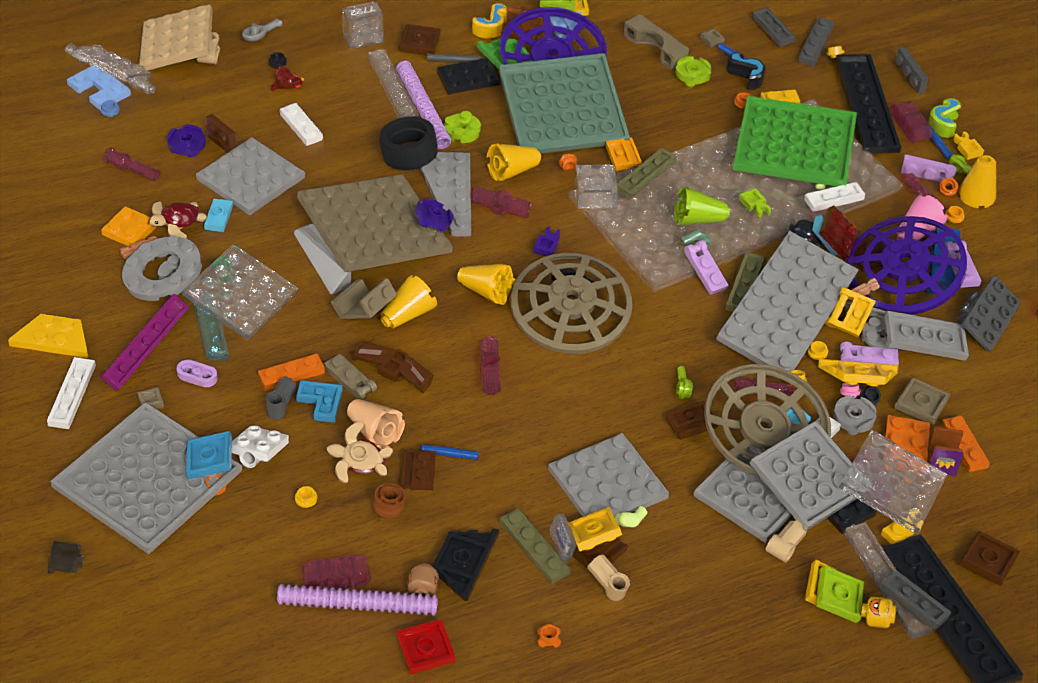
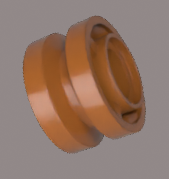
(389, 500)

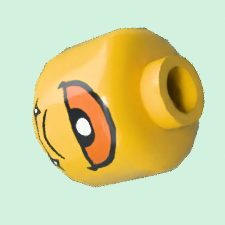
(879, 612)

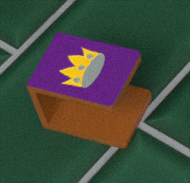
(944, 450)

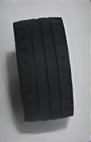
(410, 155)

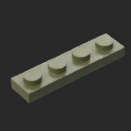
(646, 173)
(747, 274)
(534, 546)

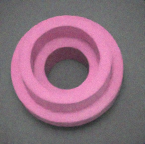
(848, 389)

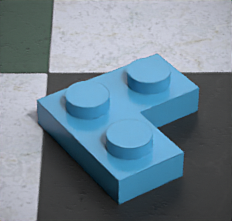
(324, 395)

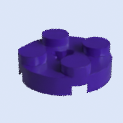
(179, 145)
(433, 215)

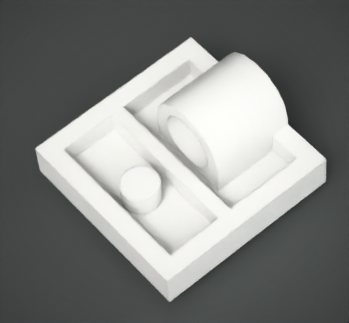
(258, 445)

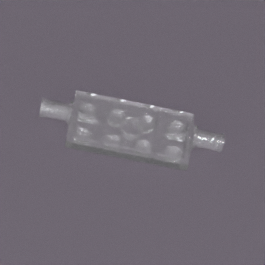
(113, 65)

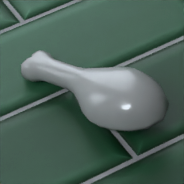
(257, 32)

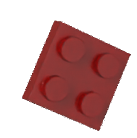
(425, 646)

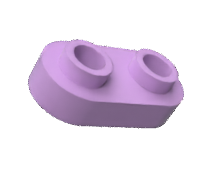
(197, 373)

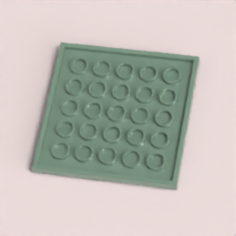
(563, 103)

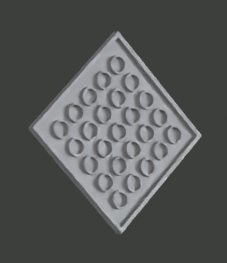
(139, 479)

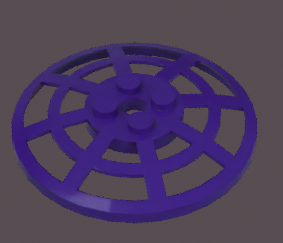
(549, 43)
(915, 267)

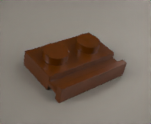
(220, 133)
(688, 420)
(418, 470)
(610, 549)

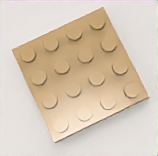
(176, 37)

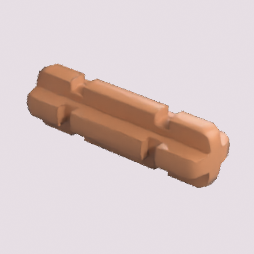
(127, 251)
(865, 289)

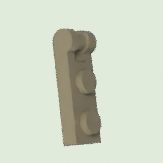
(349, 377)

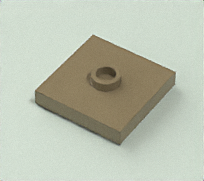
(922, 401)

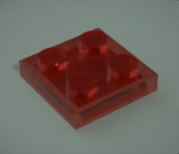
(838, 232)

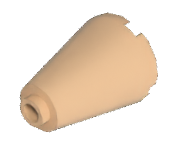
(380, 422)

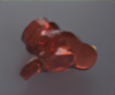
(285, 79)

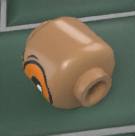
(423, 580)

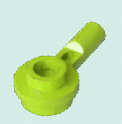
(960, 164)
(684, 386)

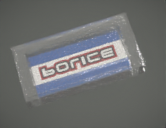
(562, 537)

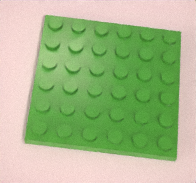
(795, 141)

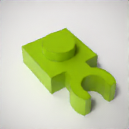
(755, 201)

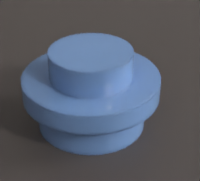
(110, 108)

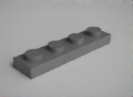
(816, 41)

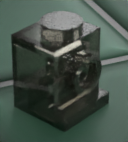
(65, 557)

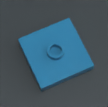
(209, 455)

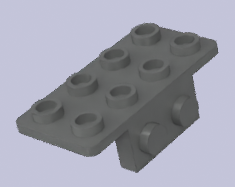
(988, 312)

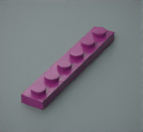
(144, 342)

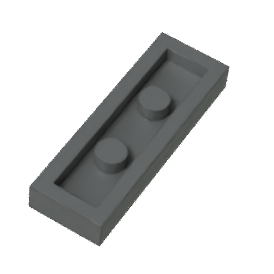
(773, 27)
(911, 70)
(915, 600)

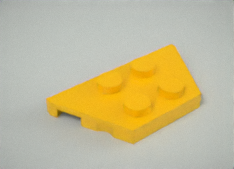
(52, 335)
(859, 372)

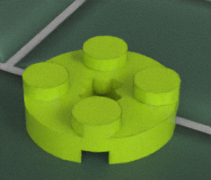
(693, 70)
(466, 120)

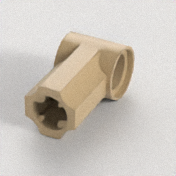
(784, 544)
(609, 576)

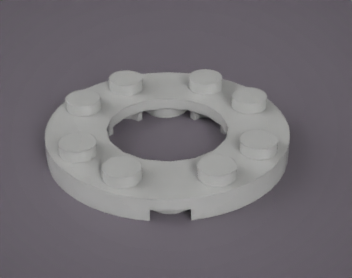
(151, 290)

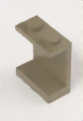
(360, 303)

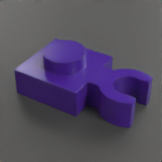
(547, 243)

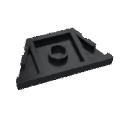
(463, 559)

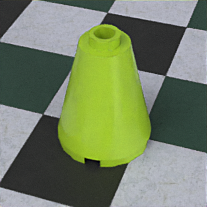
(699, 208)

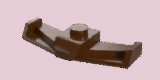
(394, 364)

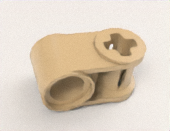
(214, 51)

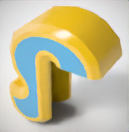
(491, 28)

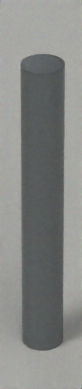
(451, 58)

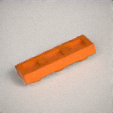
(296, 370)
(973, 455)

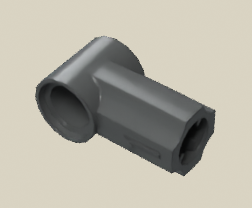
(279, 398)

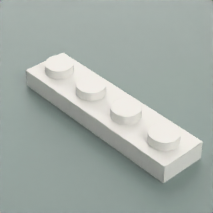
(71, 393)

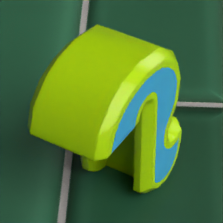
(942, 118)

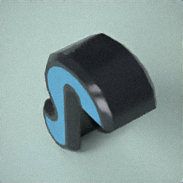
(748, 68)

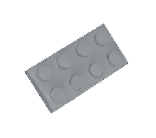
(926, 335)

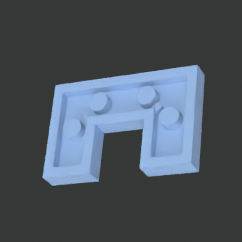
(109, 86)

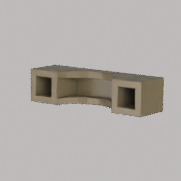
(642, 31)

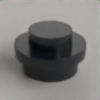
(277, 60)
(871, 393)

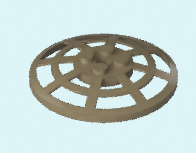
(570, 308)
(761, 412)

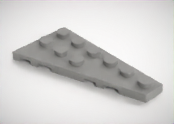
(450, 184)

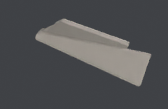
(323, 259)

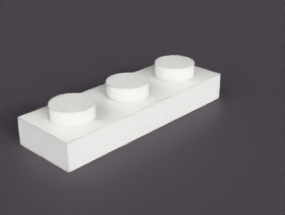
(301, 124)
(834, 196)

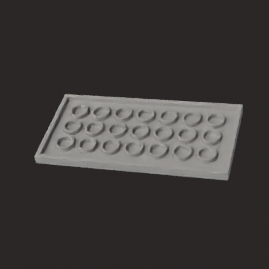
(787, 304)

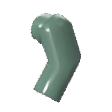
(696, 236)

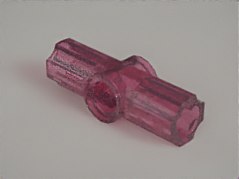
(501, 202)
(490, 365)

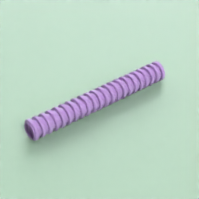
(422, 102)
(356, 599)

